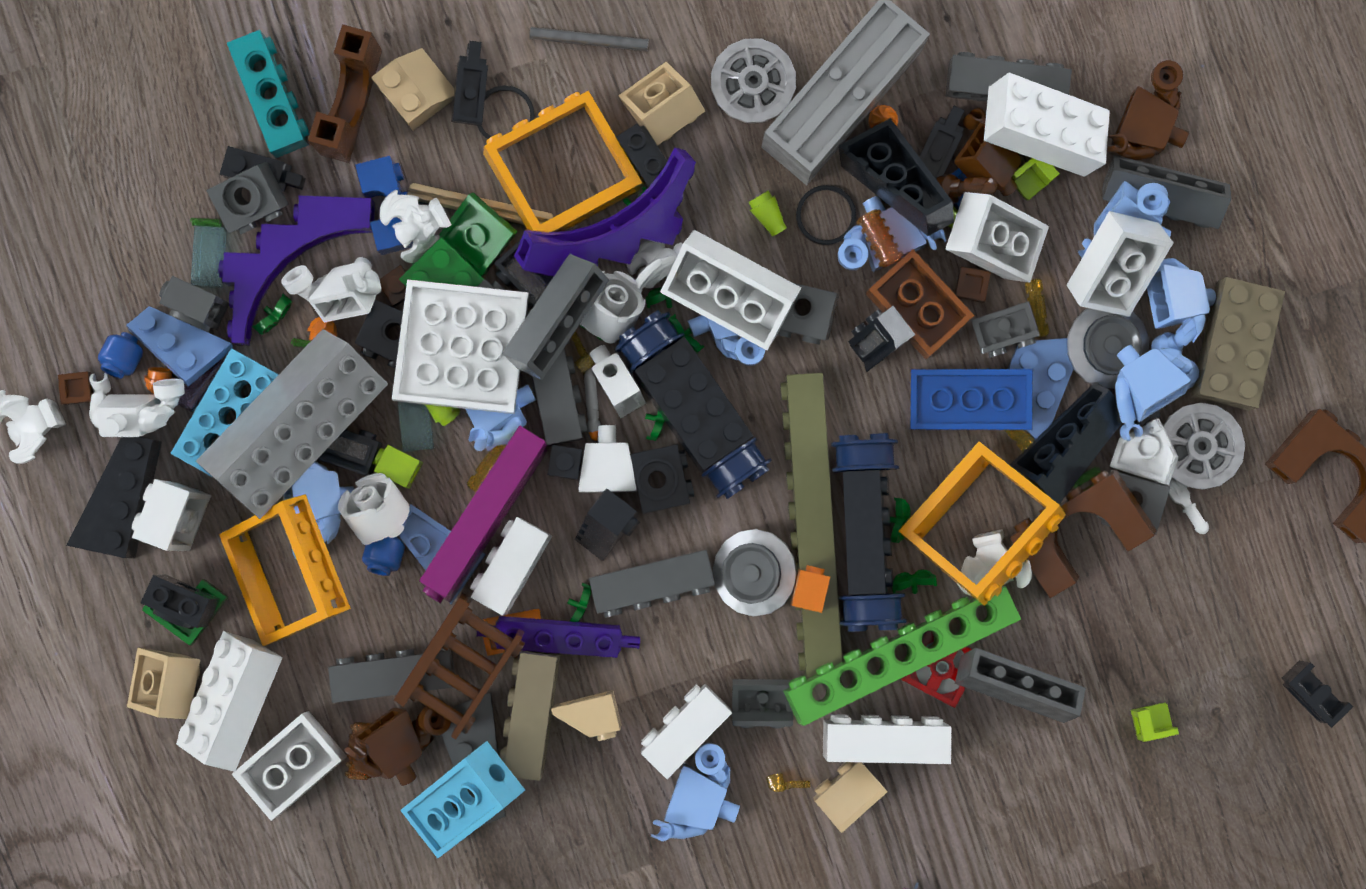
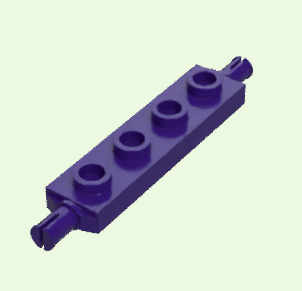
(566, 636)

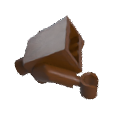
(1151, 118)
(983, 163)
(394, 743)

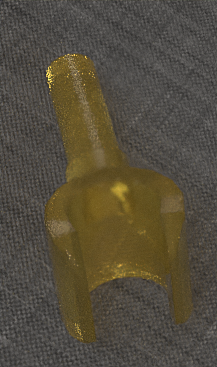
(585, 361)
(777, 784)

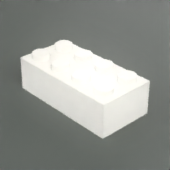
(1046, 125)
(730, 289)
(228, 701)
(886, 741)

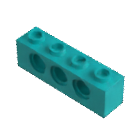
(245, 53)

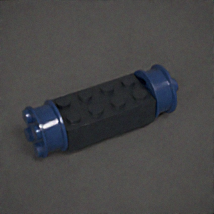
(692, 404)
(865, 532)

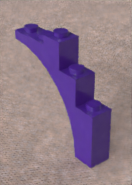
(619, 236)
(252, 273)

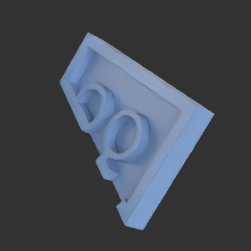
(178, 344)
(424, 539)

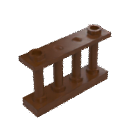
(447, 640)

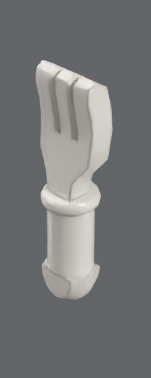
(1181, 496)

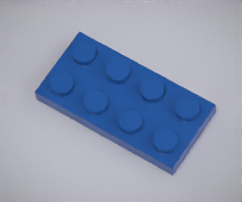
(971, 399)

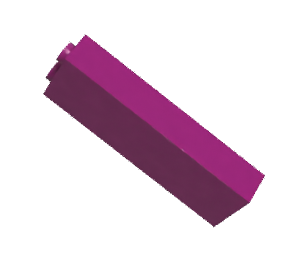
(483, 515)

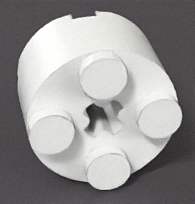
(615, 308)
(374, 509)

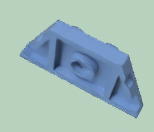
(1050, 377)

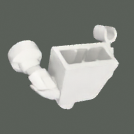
(340, 293)
(133, 413)

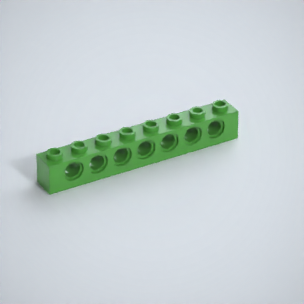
(1000, 614)

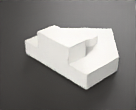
(1147, 456)

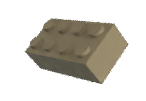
(1238, 344)
(531, 713)

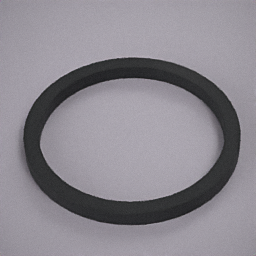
(513, 89)
(820, 188)

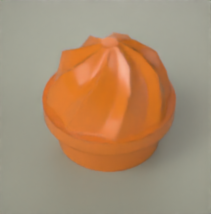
(881, 114)
(318, 324)
(156, 374)

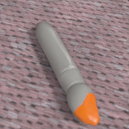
(591, 404)

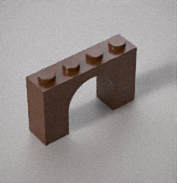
(359, 58)
(1310, 440)
(1105, 497)

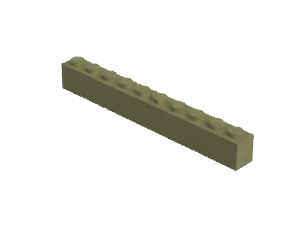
(811, 513)

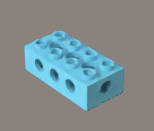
(219, 399)
(440, 822)

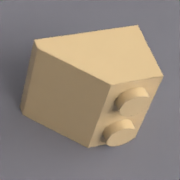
(414, 87)
(662, 103)
(163, 683)
(591, 715)
(848, 794)

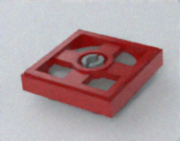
(940, 676)

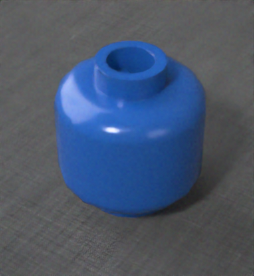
(120, 355)
(384, 556)

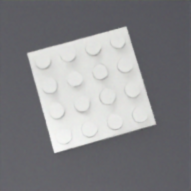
(455, 346)

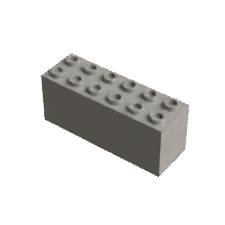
(844, 90)
(292, 422)

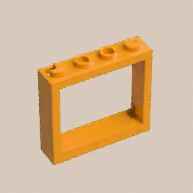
(585, 209)
(950, 491)
(312, 559)

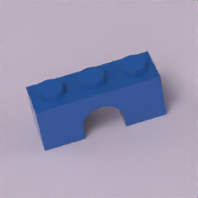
(381, 178)

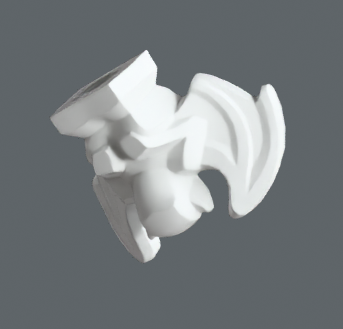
(417, 224)
(657, 262)
(28, 424)
(988, 553)

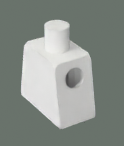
(620, 388)
(607, 464)

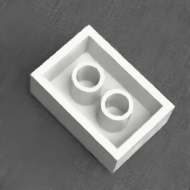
(997, 237)
(1119, 263)
(170, 515)
(510, 565)
(684, 730)
(289, 765)

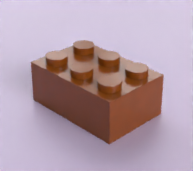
(922, 301)

